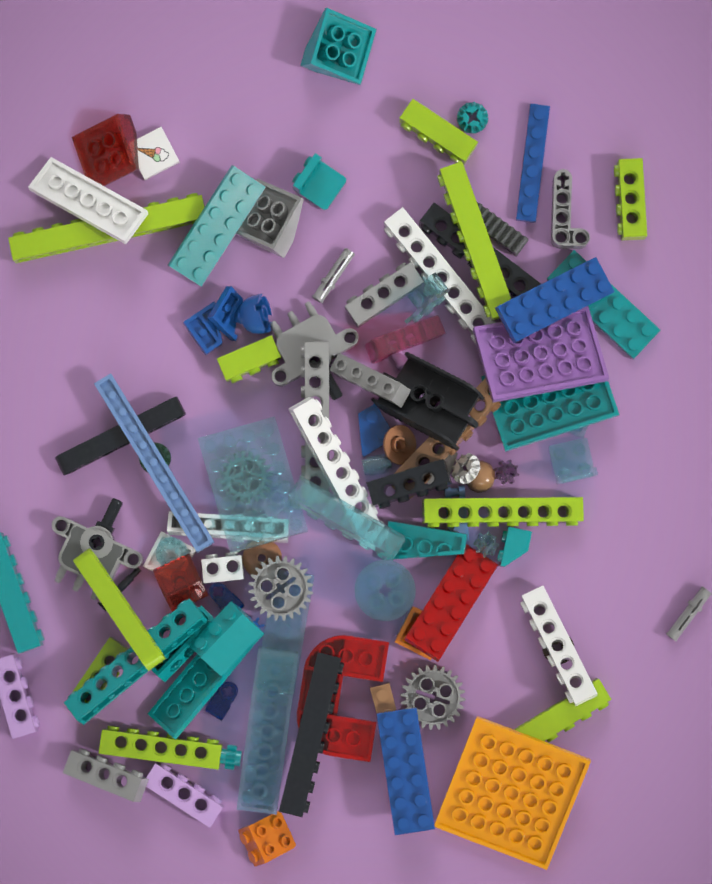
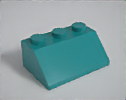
(226, 639)

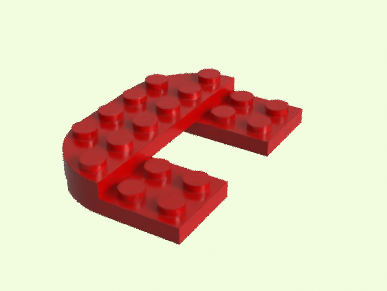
(364, 660)

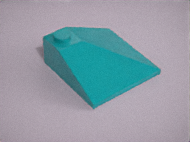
(339, 47)

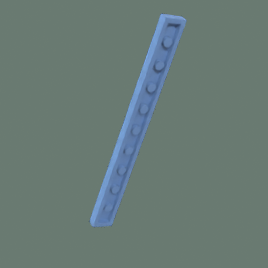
(154, 463)

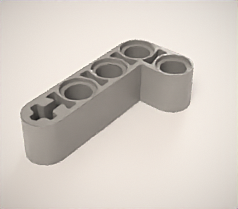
(564, 209)

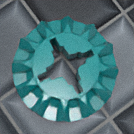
(474, 126)

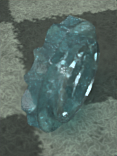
(170, 543)

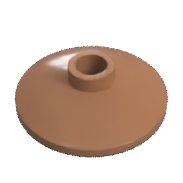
(405, 443)
(251, 555)

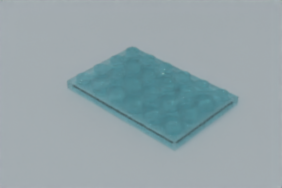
(252, 484)

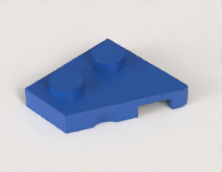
(225, 312)
(372, 429)

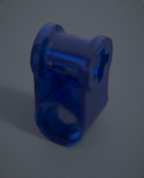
(226, 598)
(220, 702)

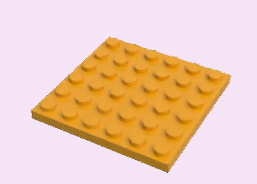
(512, 792)

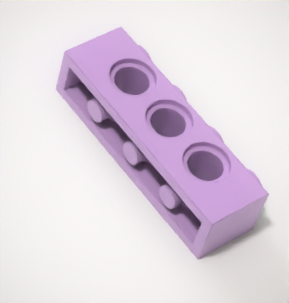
(17, 727)
(206, 816)

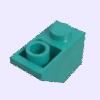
(515, 545)

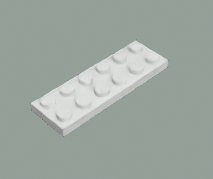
(88, 200)

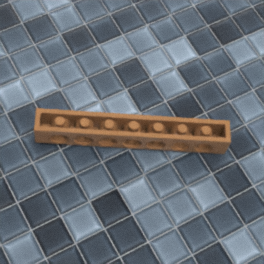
(426, 450)

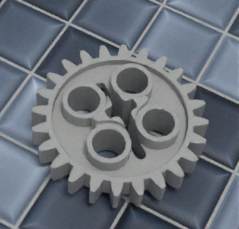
(291, 603)
(439, 679)

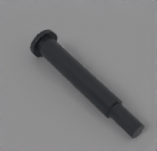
(125, 582)

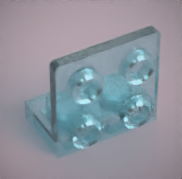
(426, 297)
(572, 461)

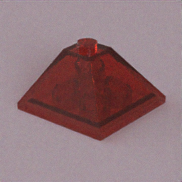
(108, 149)

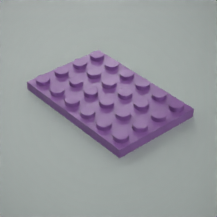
(544, 362)

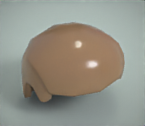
(484, 479)

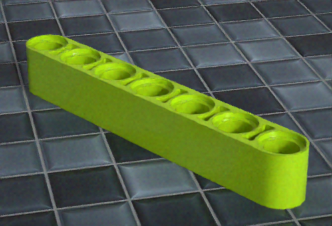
(119, 609)

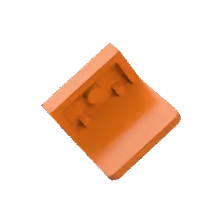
(267, 839)

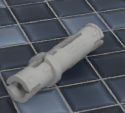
(346, 256)
(689, 613)

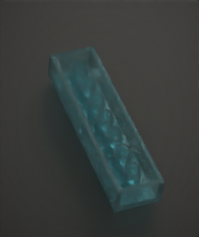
(267, 730)

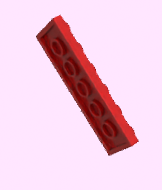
(451, 603)

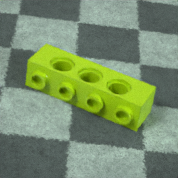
(634, 169)
(110, 648)

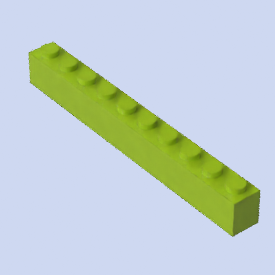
(81, 235)

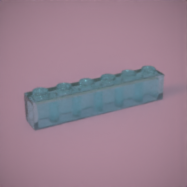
(346, 518)

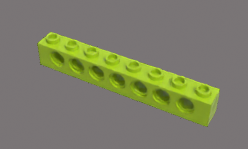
(573, 508)

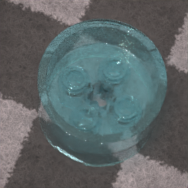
(394, 577)

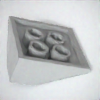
(273, 220)

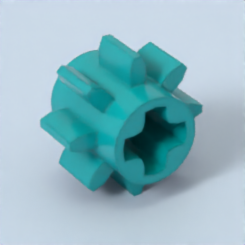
(230, 757)

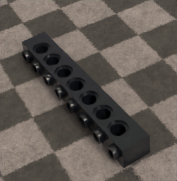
(437, 214)

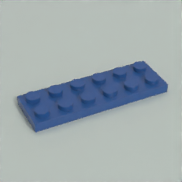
(554, 300)
(405, 771)

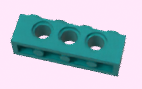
(180, 655)

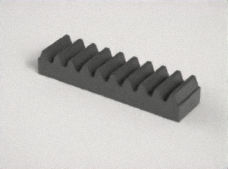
(502, 232)

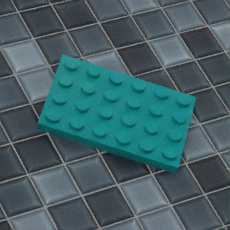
(553, 413)

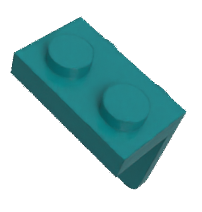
(318, 182)

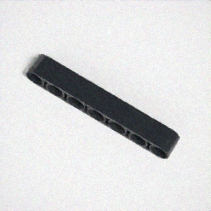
(115, 438)

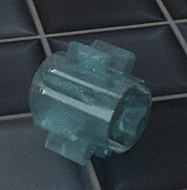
(481, 544)

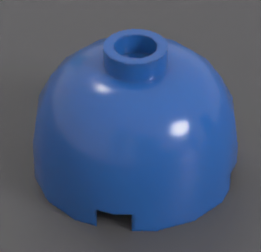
(254, 314)

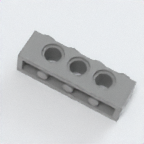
(361, 315)
(370, 380)
(131, 791)

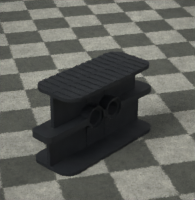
(441, 422)

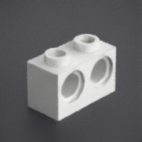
(223, 573)

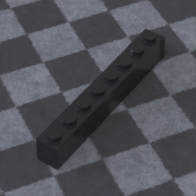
(310, 733)

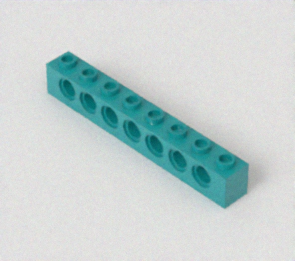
(132, 672)

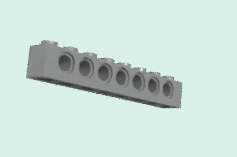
(321, 350)

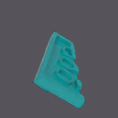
(428, 541)

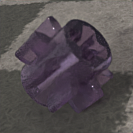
(500, 472)

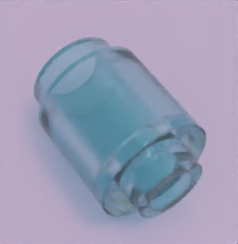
(376, 465)

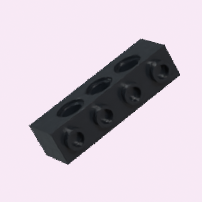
(378, 487)

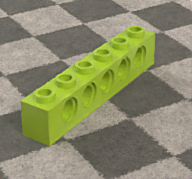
(109, 746)

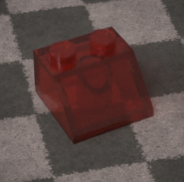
(180, 581)

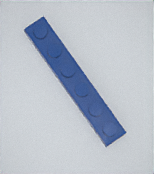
(532, 163)

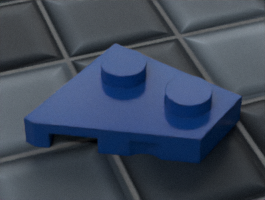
(203, 330)

